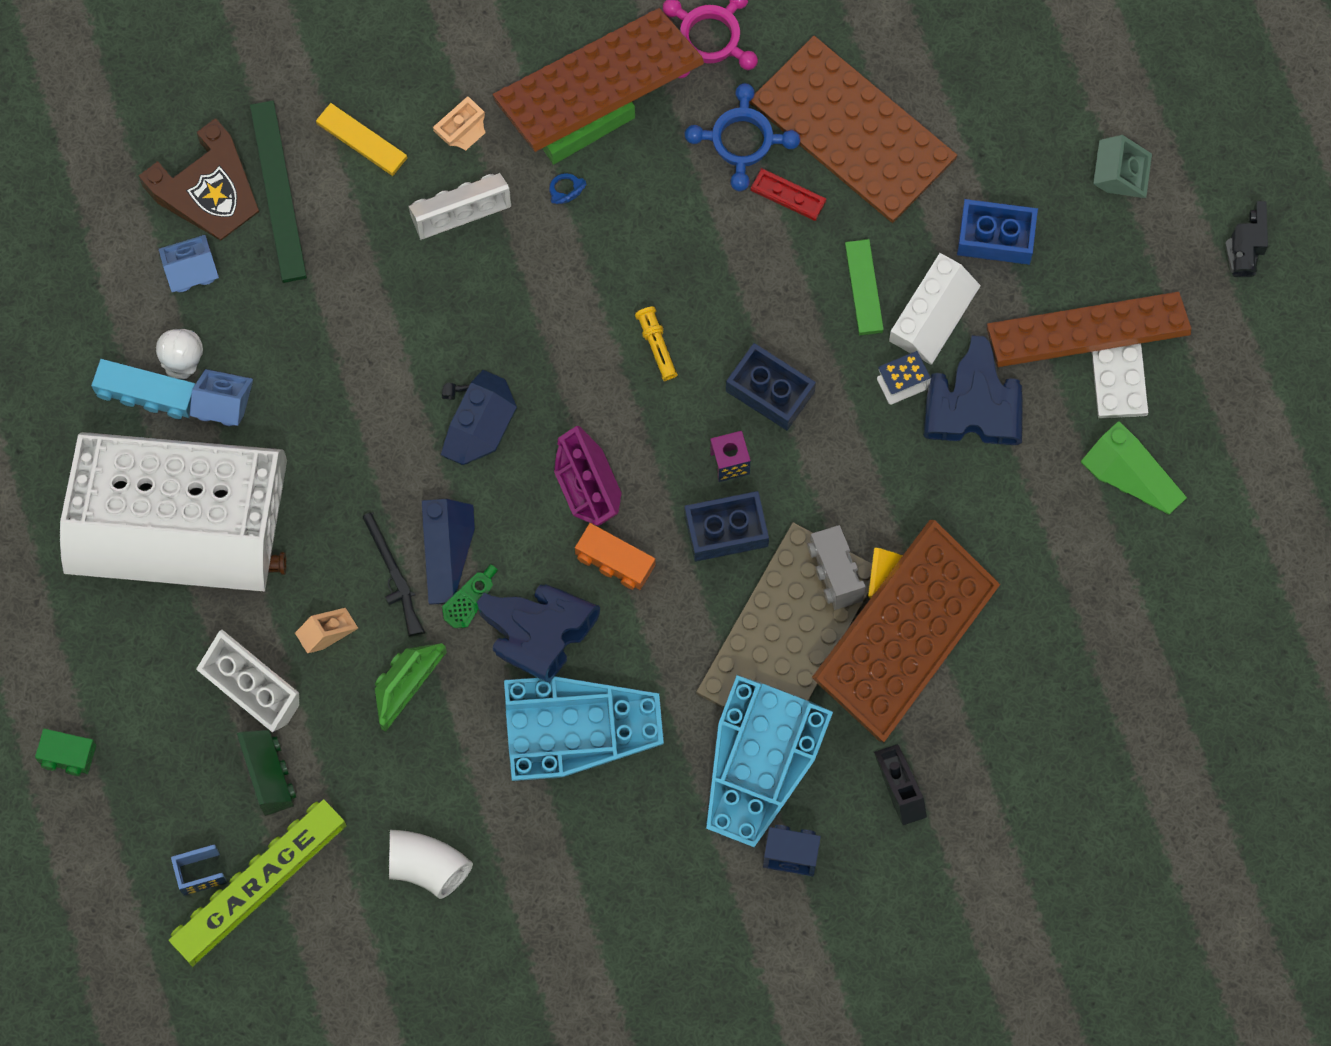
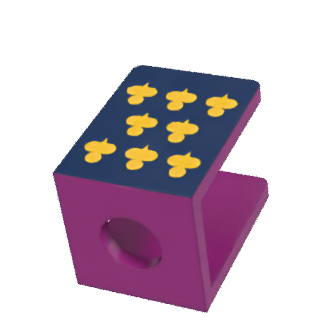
(730, 466)

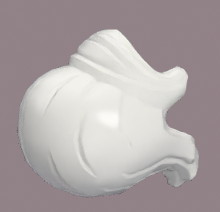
(179, 352)

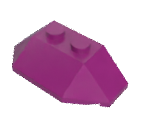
(586, 478)

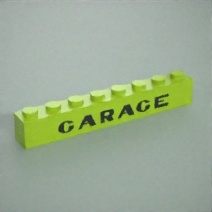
(257, 882)

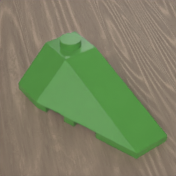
(1128, 466)

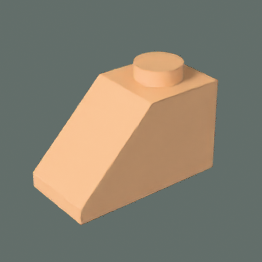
(325, 629)

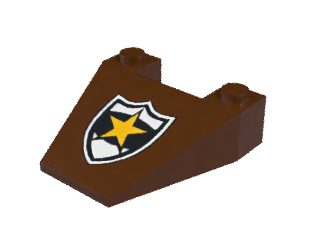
(210, 190)

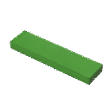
(864, 287)

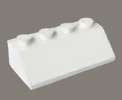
(460, 205)
(934, 309)
(249, 682)

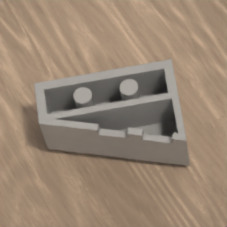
(836, 568)

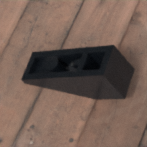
(901, 785)

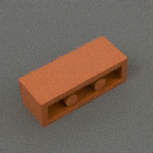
(614, 557)

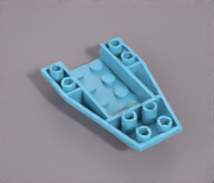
(576, 725)
(760, 757)

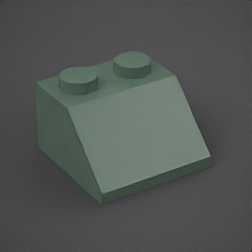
(1122, 167)

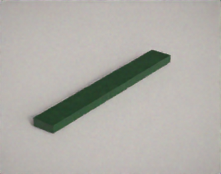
(278, 191)

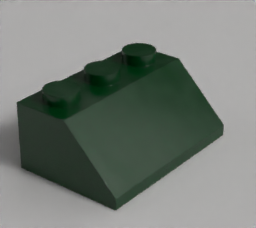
(267, 771)

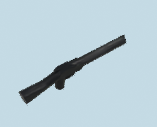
(412, 622)

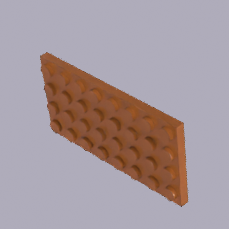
(597, 79)
(853, 129)
(906, 631)

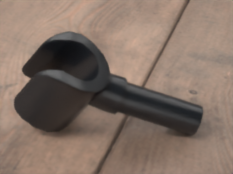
(450, 389)

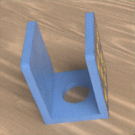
(191, 857)

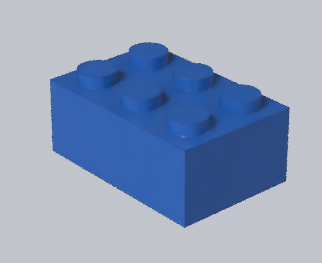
(997, 231)

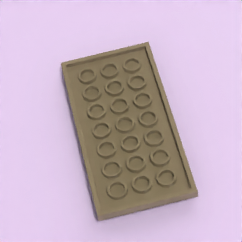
(784, 625)

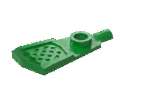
(470, 595)

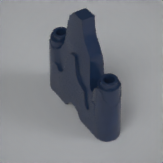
(978, 401)
(538, 631)

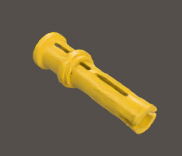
(654, 331)

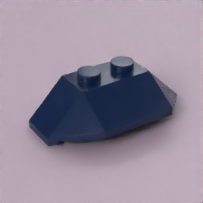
(479, 419)

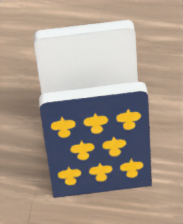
(903, 378)

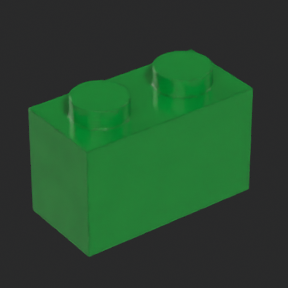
(65, 752)

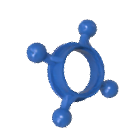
(744, 92)

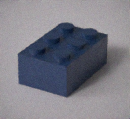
(770, 386)
(726, 526)

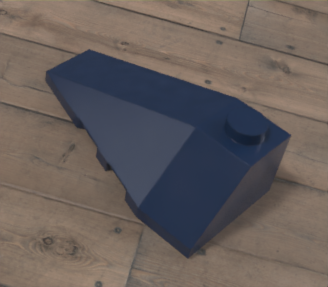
(447, 538)

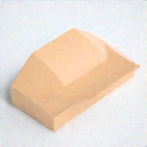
(462, 125)

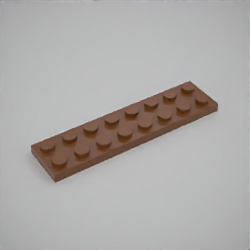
(1088, 329)

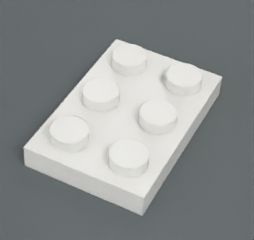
(1120, 382)

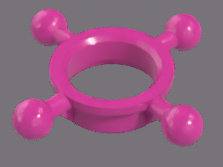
(747, 59)

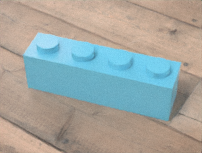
(143, 388)

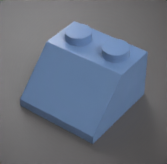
(188, 264)
(220, 397)

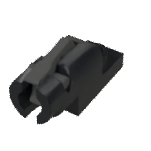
(1248, 242)

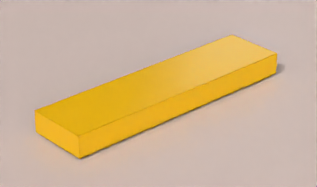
(361, 139)

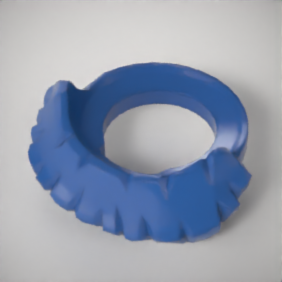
(560, 198)

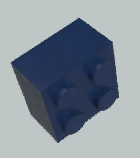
(791, 850)

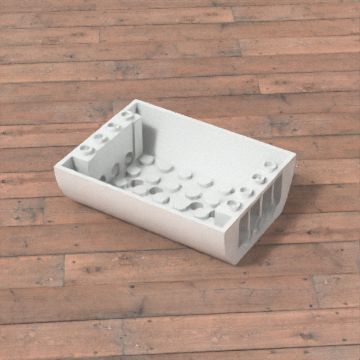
(167, 530)

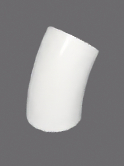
(426, 862)

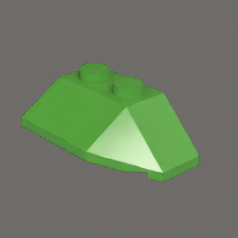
(404, 679)

